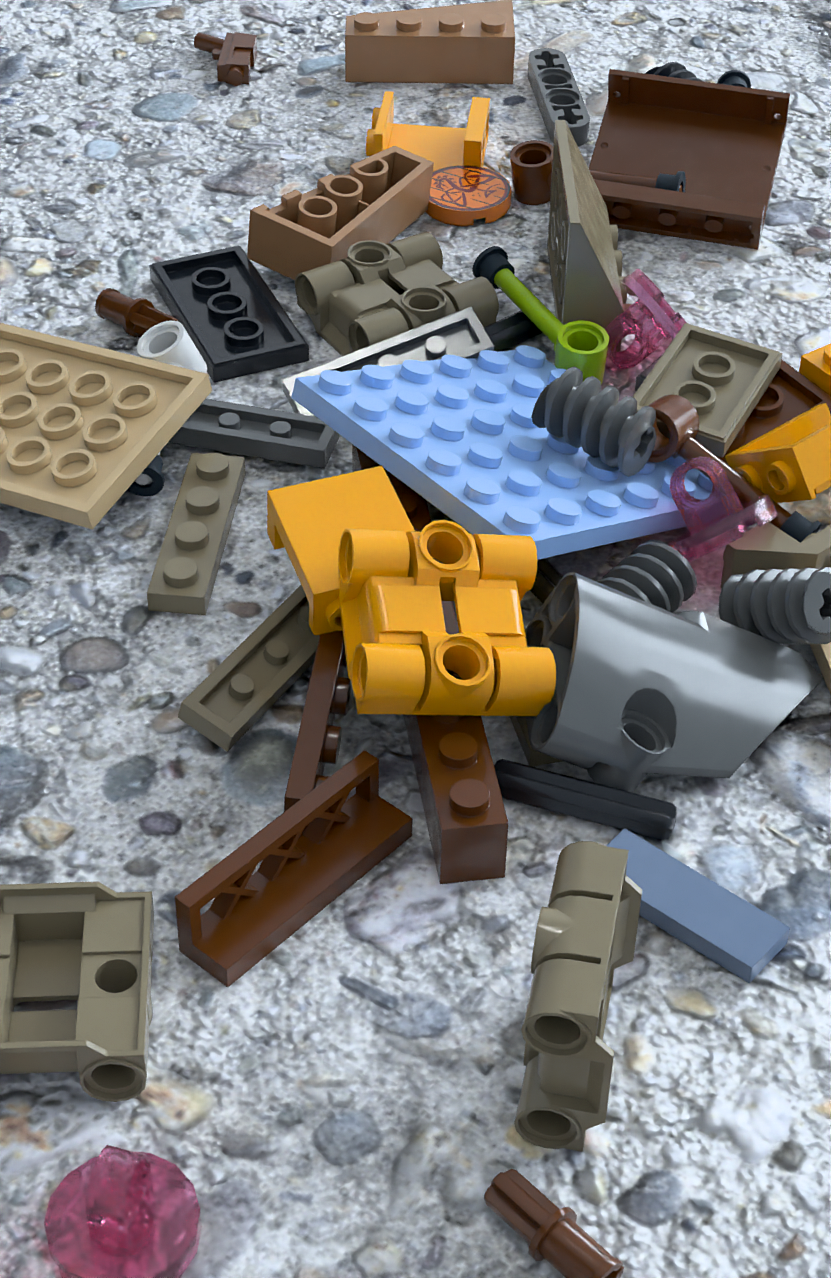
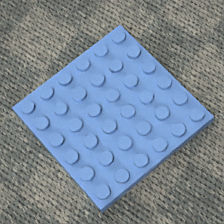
(470, 448)

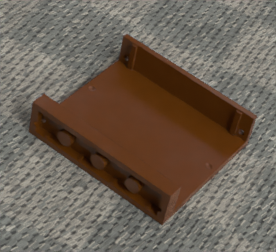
(713, 132)

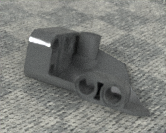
(656, 687)

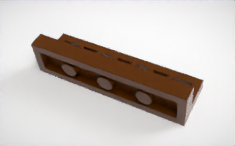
(296, 873)

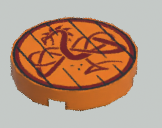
(468, 194)

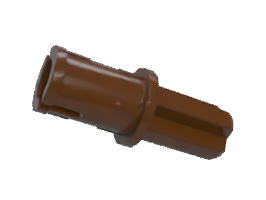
(133, 315)
(548, 1229)

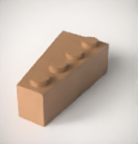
(432, 45)
(318, 227)

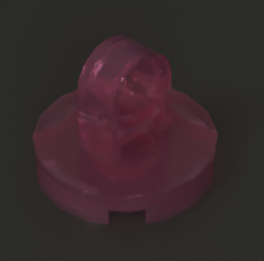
(647, 318)
(719, 517)
(123, 1218)

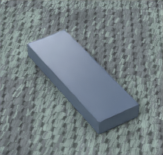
(701, 910)

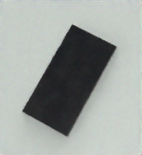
(229, 313)

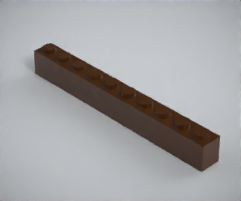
(453, 760)

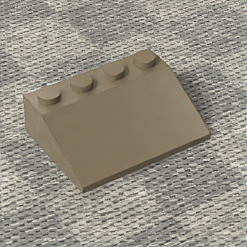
(581, 241)

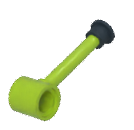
(575, 343)

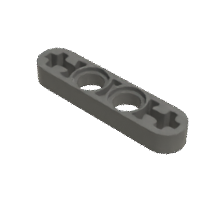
(557, 93)

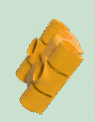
(398, 629)

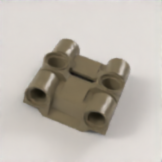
(387, 292)
(86, 948)
(574, 957)

